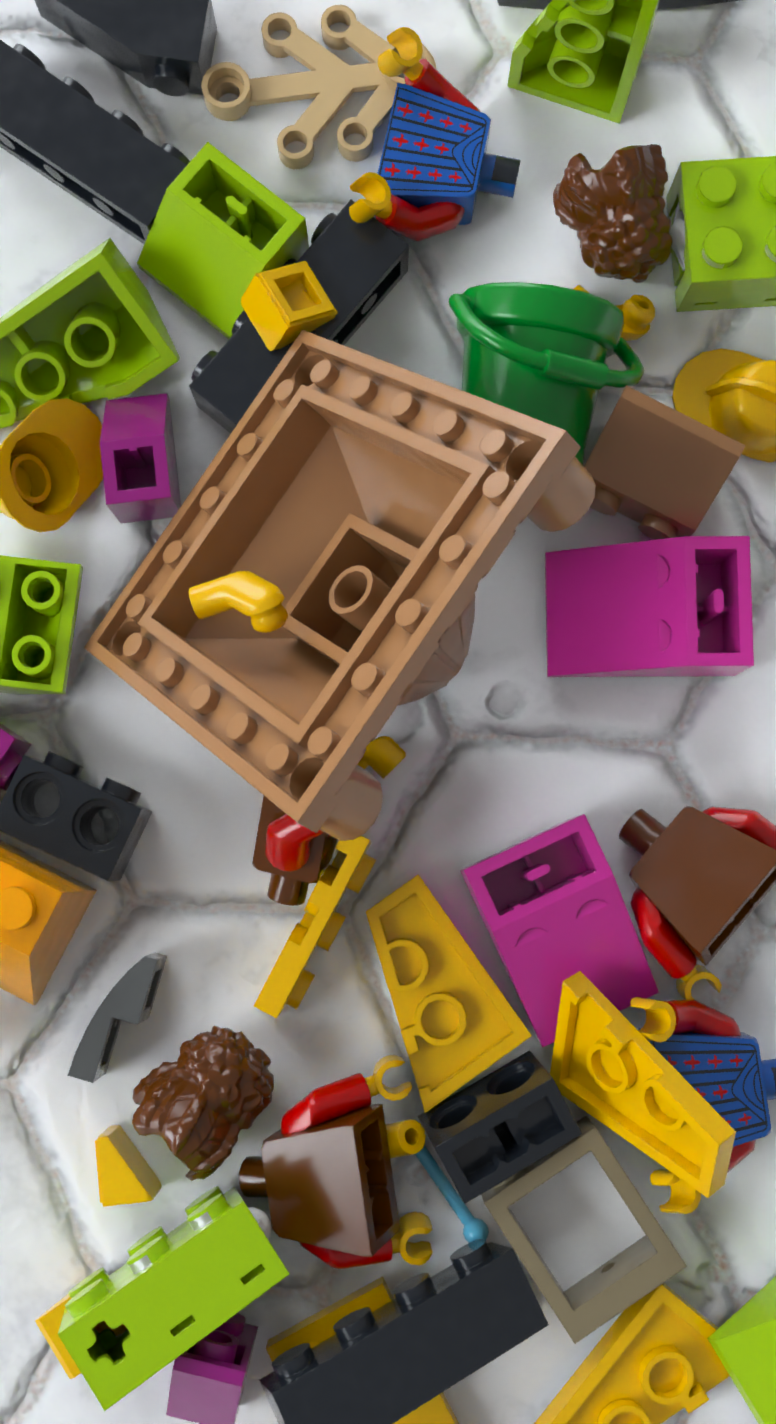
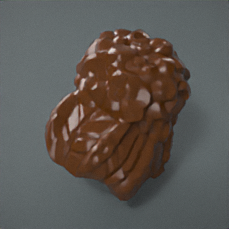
(618, 211)
(205, 1098)

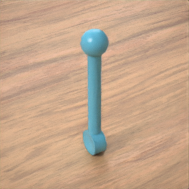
(473, 1227)

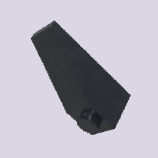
(153, 41)

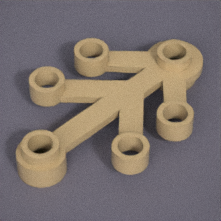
(328, 82)

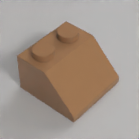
(659, 466)

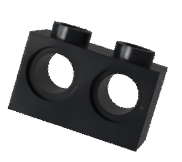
(68, 829)
(499, 1125)

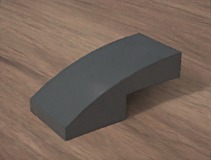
(127, 1001)

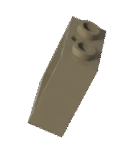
(616, 1282)

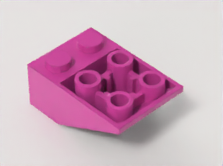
(650, 609)
(557, 914)

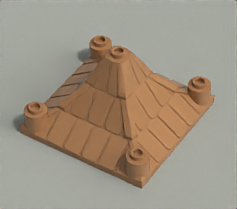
(376, 520)

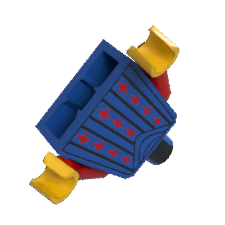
(431, 152)
(721, 1068)

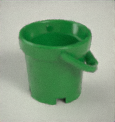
(542, 351)

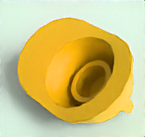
(733, 397)
(50, 465)

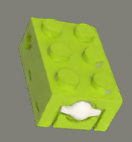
(724, 233)
(169, 1293)

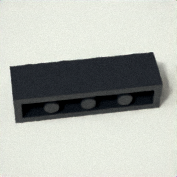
(81, 145)
(357, 271)
(411, 1347)

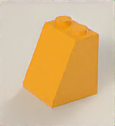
(36, 920)

